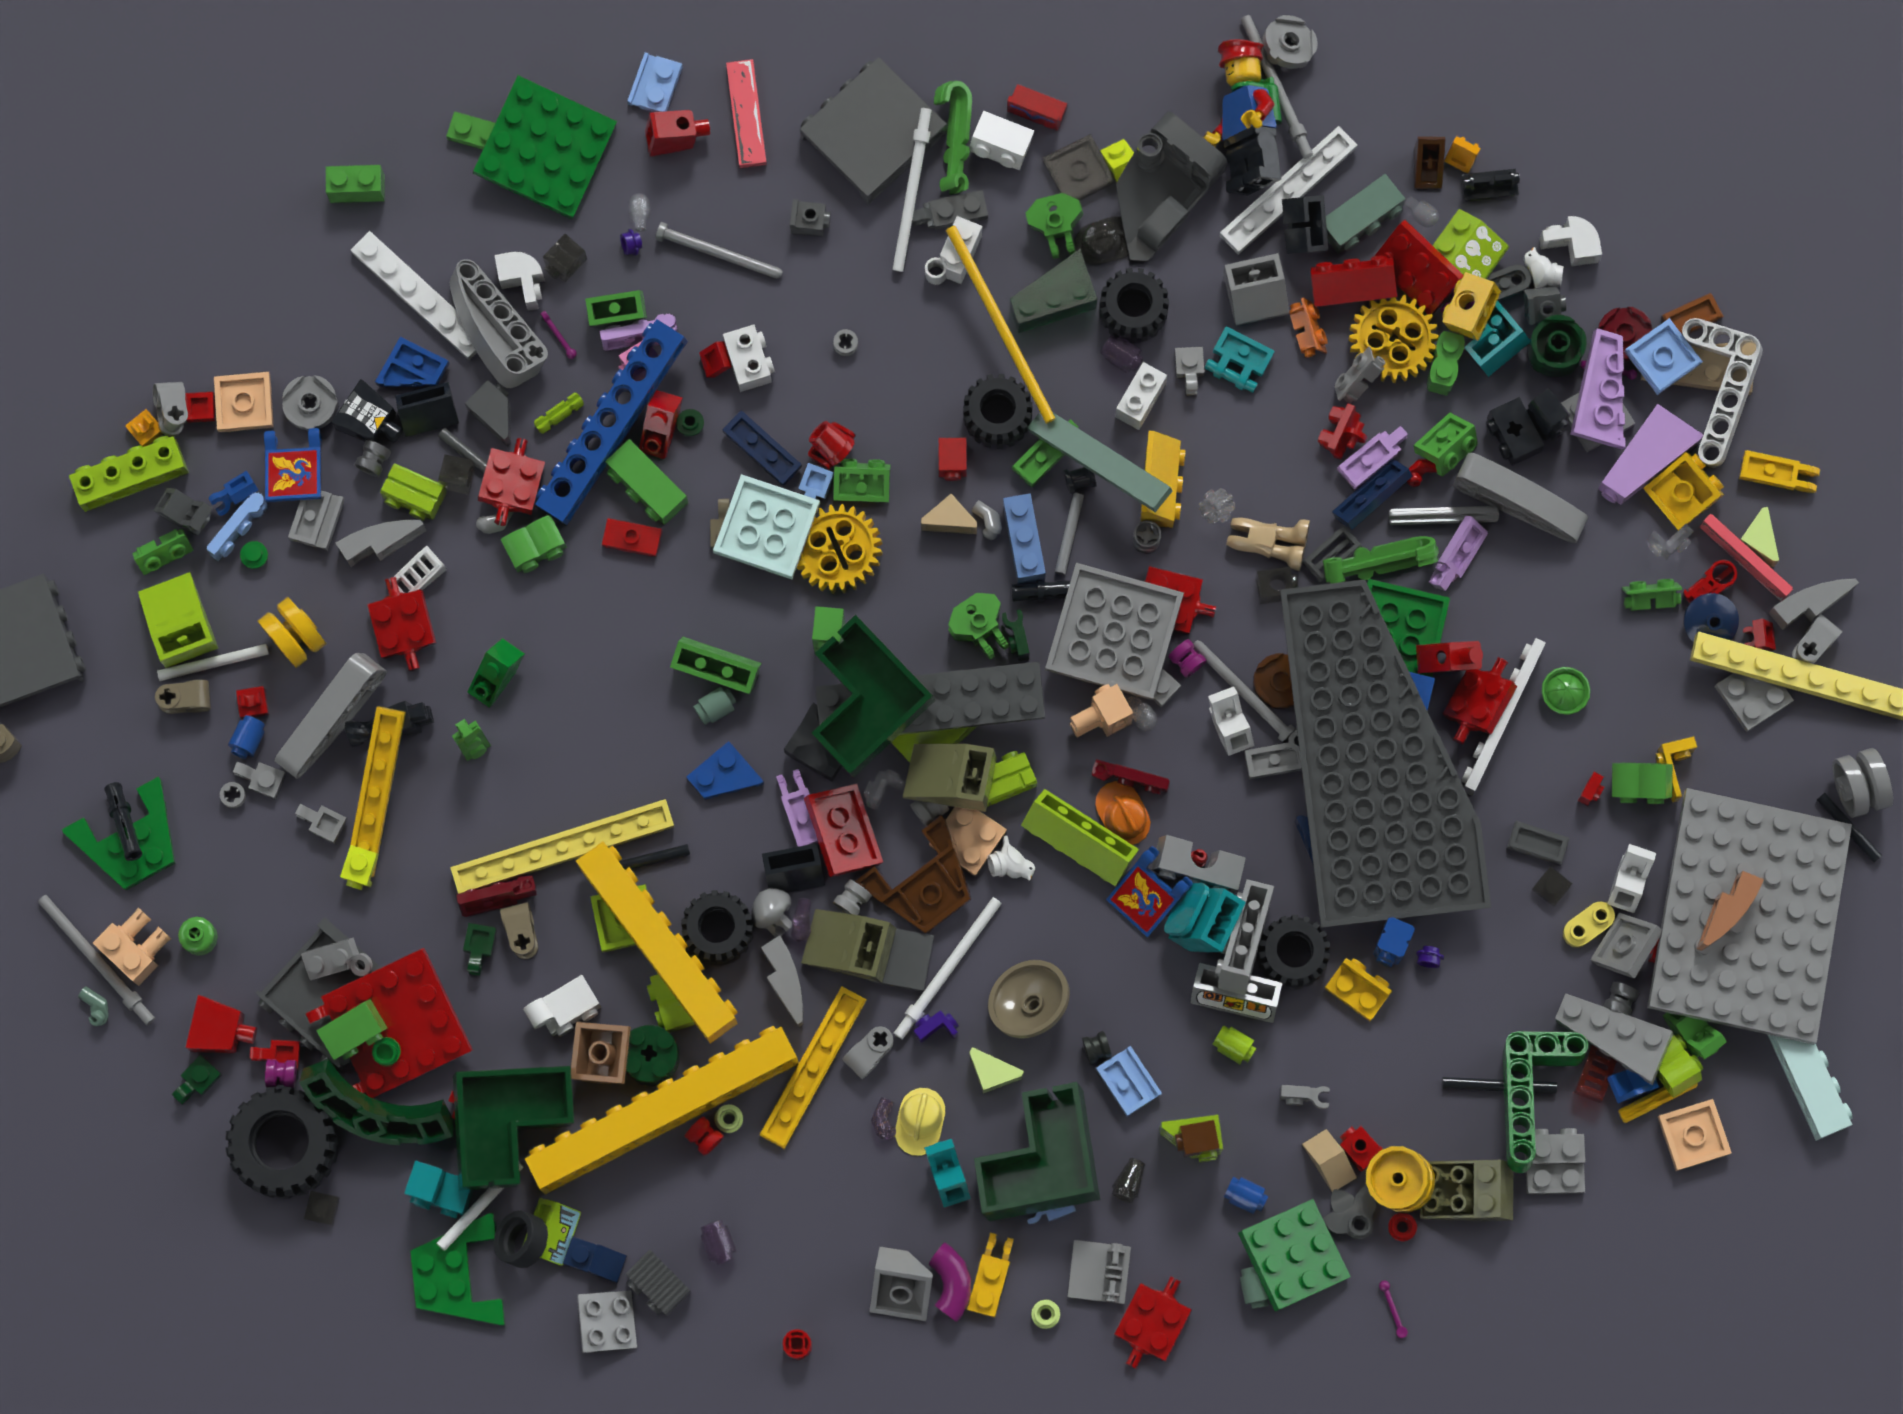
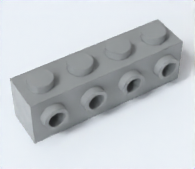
(1245, 938)

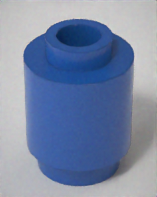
(246, 737)
(1246, 1195)

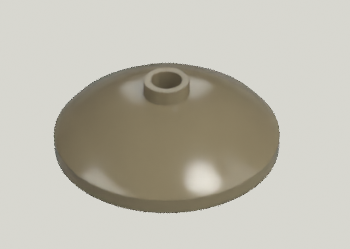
(1021, 990)

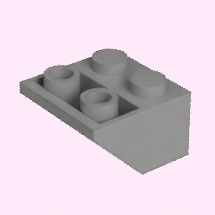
(1256, 289)

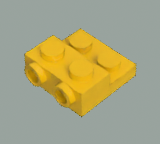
(1684, 490)

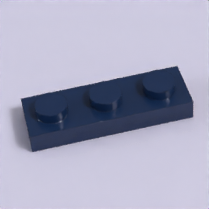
(762, 448)
(1372, 493)

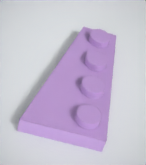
(1600, 400)

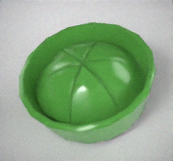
(1566, 690)

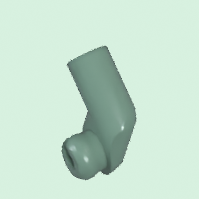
(97, 1004)

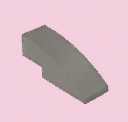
(379, 539)
(1811, 601)
(785, 978)

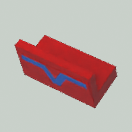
(1036, 107)

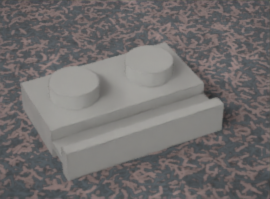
(316, 520)

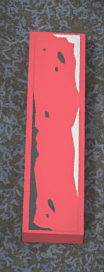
(746, 113)
(1746, 557)

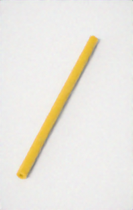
(1000, 324)

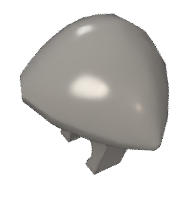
(769, 911)

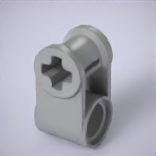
(170, 407)
(1817, 640)
(865, 1055)

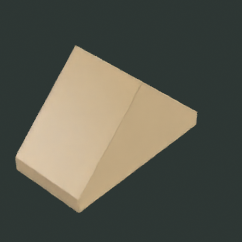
(949, 517)
(1330, 1160)

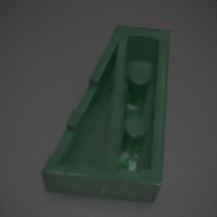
(1055, 295)

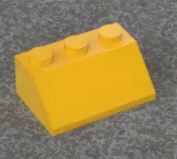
(1163, 462)

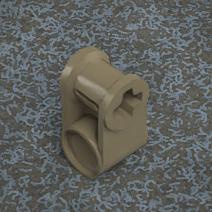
(188, 697)
(519, 926)

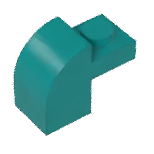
(947, 1172)

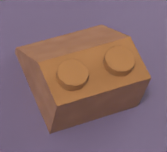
(600, 1053)

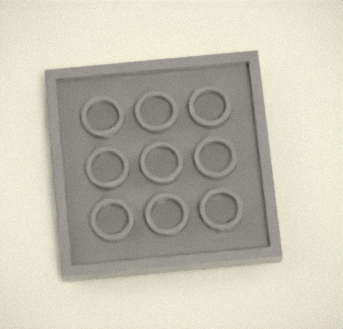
(1114, 631)

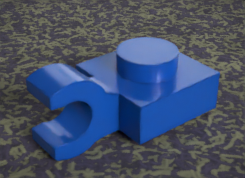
(235, 491)

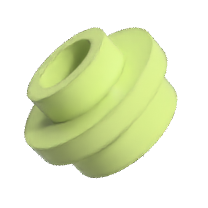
(722, 1112)
(1052, 1307)

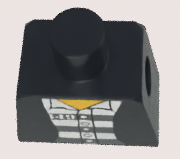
(367, 416)

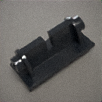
(1490, 184)

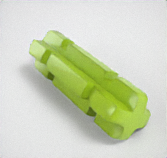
(558, 413)

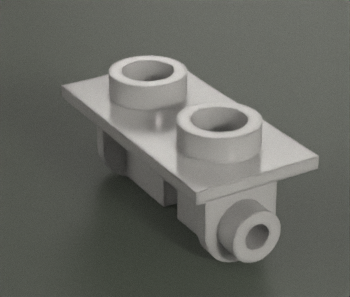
(1350, 384)

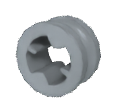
(854, 342)
(237, 801)

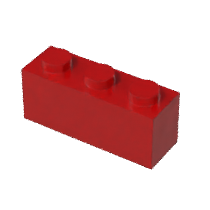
(1353, 281)

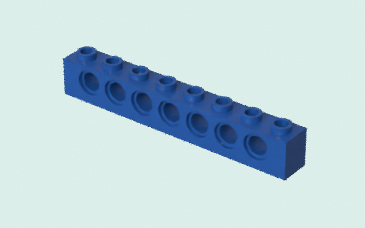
(611, 437)

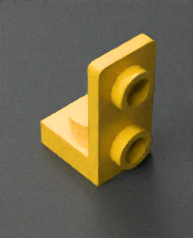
(1679, 750)

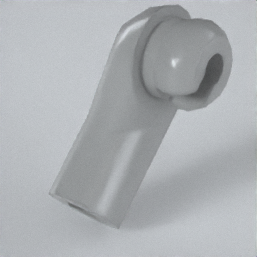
(991, 520)
(487, 524)

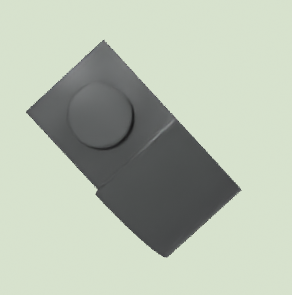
(183, 511)

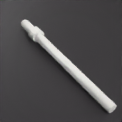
(921, 137)
(915, 1012)

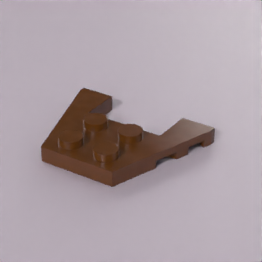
(931, 891)

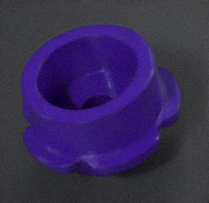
(631, 242)
(1429, 957)

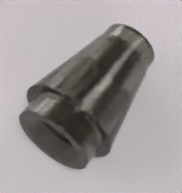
(1129, 1181)

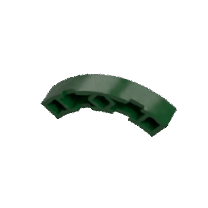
(371, 1117)

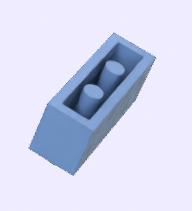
(1024, 539)

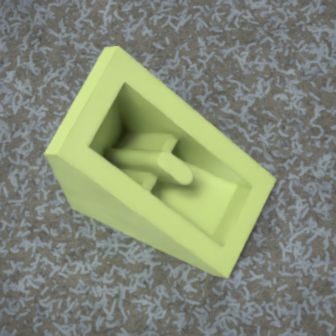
(1761, 538)
(993, 1072)

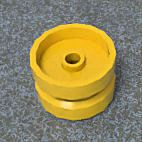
(292, 631)
(1387, 1168)

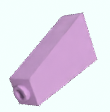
(1651, 451)

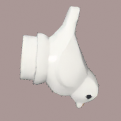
(1542, 271)
(1009, 862)

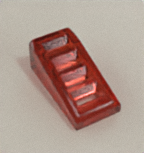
(1587, 1091)

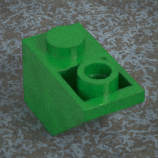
(495, 672)

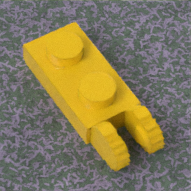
(1777, 471)
(990, 1279)

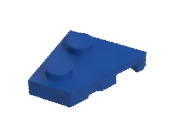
(411, 367)
(723, 773)

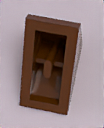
(1429, 162)

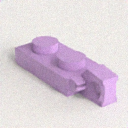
(1371, 457)
(1458, 553)

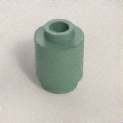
(715, 705)
(1252, 1289)

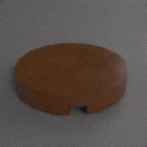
(1273, 681)

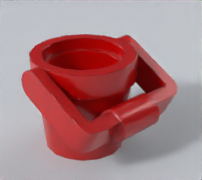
(832, 442)

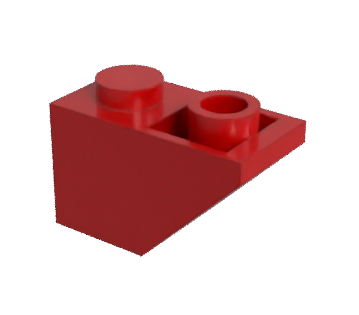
(660, 424)

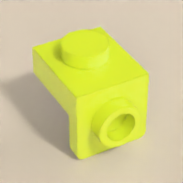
(1117, 157)
(359, 867)

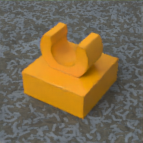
(1462, 154)
(144, 428)

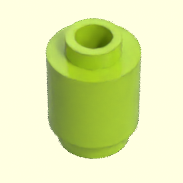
(1234, 1044)

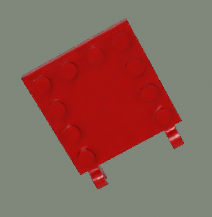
(416, 1016)

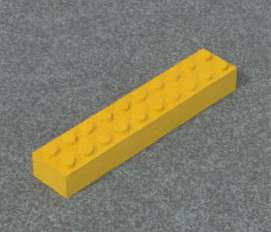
(662, 1110)

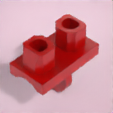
(1346, 433)

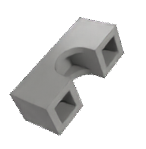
(1176, 862)

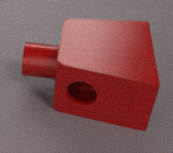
(673, 131)
(1459, 657)
(217, 1028)

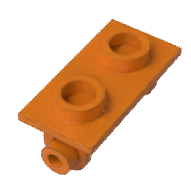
(1306, 317)

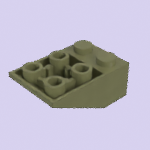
(951, 775)
(849, 944)
(1471, 1191)

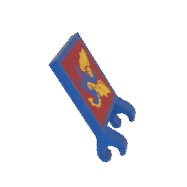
(292, 472)
(1144, 896)

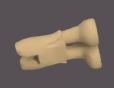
(1263, 539)

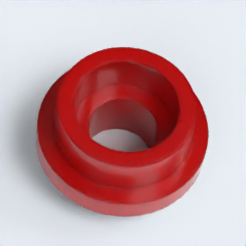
(1408, 1220)

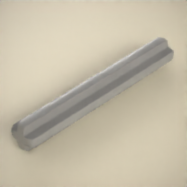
(1442, 515)

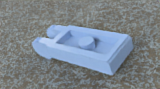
(237, 525)

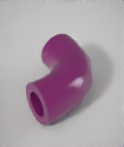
(955, 1281)

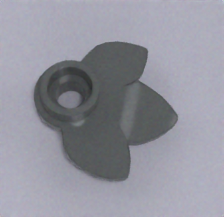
(1350, 1209)

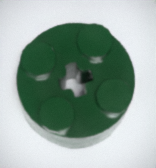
(1570, 339)
(660, 1067)

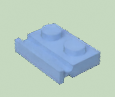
(655, 83)
(1128, 1081)

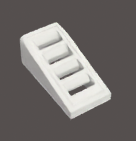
(417, 561)

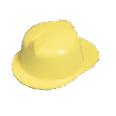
(919, 1121)

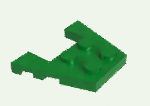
(152, 835)
(444, 1277)

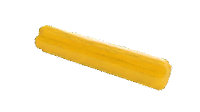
(1647, 1103)

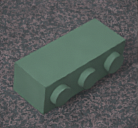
(1363, 214)

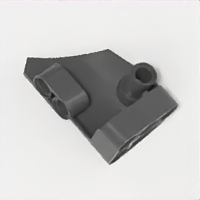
(1164, 185)

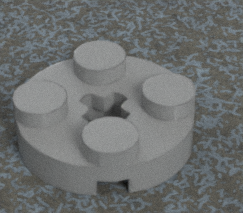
(1282, 54)
(309, 387)

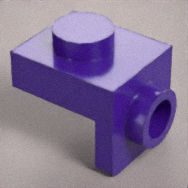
(929, 1025)

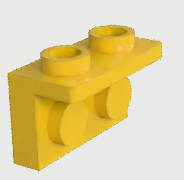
(1358, 988)

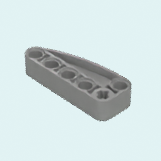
(494, 326)
(1519, 497)
(327, 717)

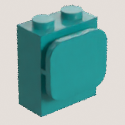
(1204, 918)

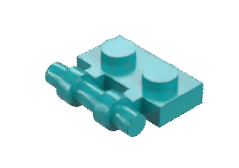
(1243, 352)

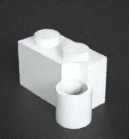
(949, 259)
(564, 1007)

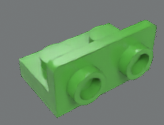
(1447, 443)
(862, 481)

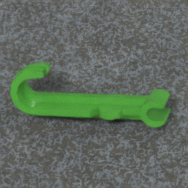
(957, 133)
(1382, 559)

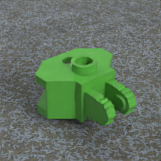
(1055, 223)
(979, 625)

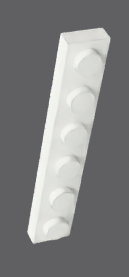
(1294, 184)
(413, 291)
(1485, 751)

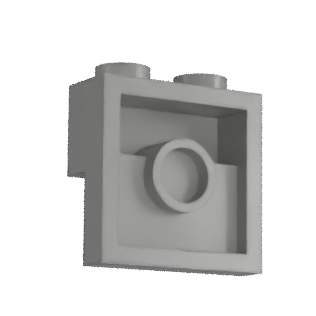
(1557, 1163)

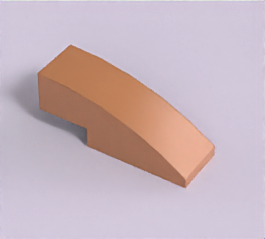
(1730, 908)

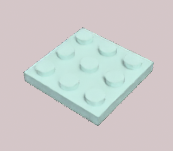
(766, 526)

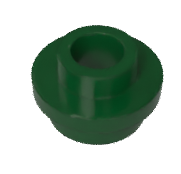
(690, 430)

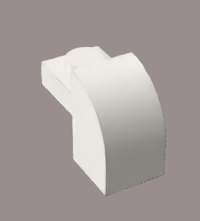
(1578, 236)
(521, 270)
(1230, 721)
(1631, 878)

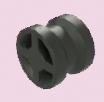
(1096, 1047)

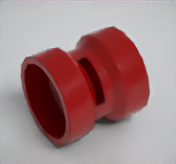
(703, 1136)
(797, 1344)

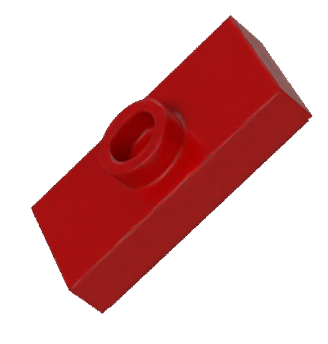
(631, 537)

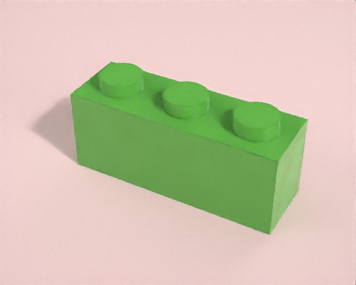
(645, 483)
(715, 665)

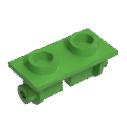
(152, 557)
(1663, 592)

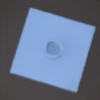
(1663, 356)

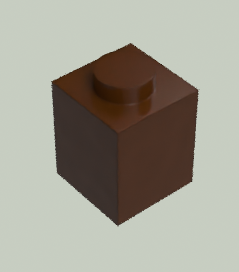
(1197, 1138)

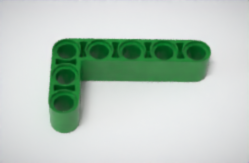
(1523, 1088)

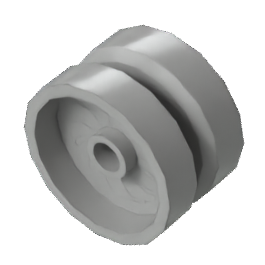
(1862, 782)

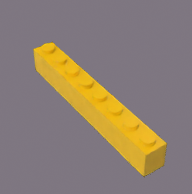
(657, 942)

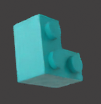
(1498, 341)
(437, 1188)

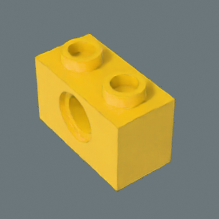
(1473, 320)

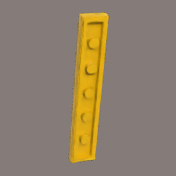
(377, 779)
(813, 1067)

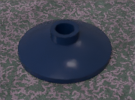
(1707, 606)

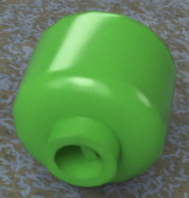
(202, 944)

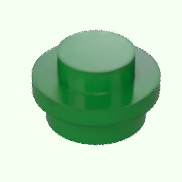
(254, 555)
(386, 1051)

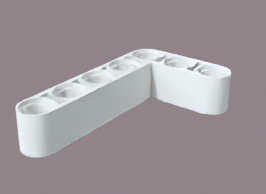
(1728, 386)

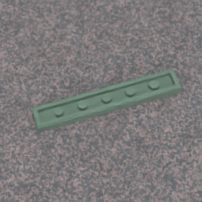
(1101, 461)

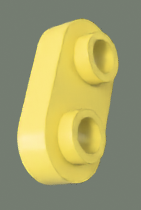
(1589, 924)

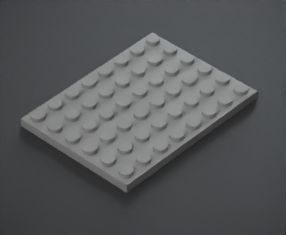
(1776, 958)

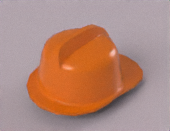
(1123, 812)

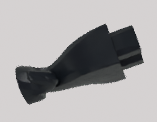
(415, 717)

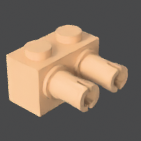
(1107, 710)
(132, 959)

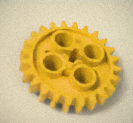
(1405, 317)
(859, 539)

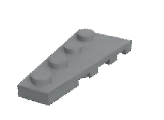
(1624, 1038)

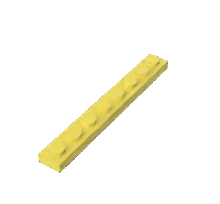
(1797, 675)
(562, 846)

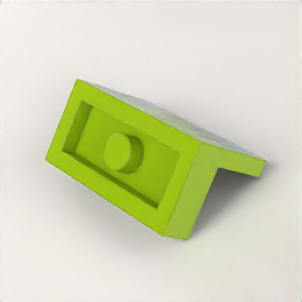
(561, 1226)

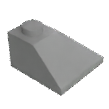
(900, 1285)

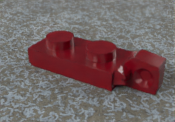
(1128, 776)
(496, 896)

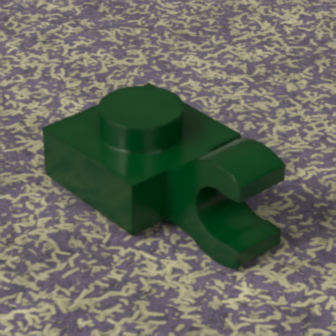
(1018, 642)
(479, 943)
(198, 1078)

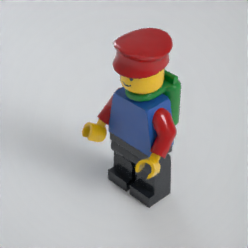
(1248, 119)

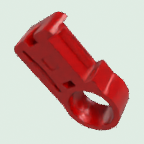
(1709, 584)

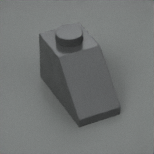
(492, 409)

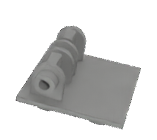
(1099, 1271)
(606, 1321)

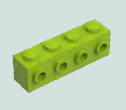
(128, 473)
(1079, 837)

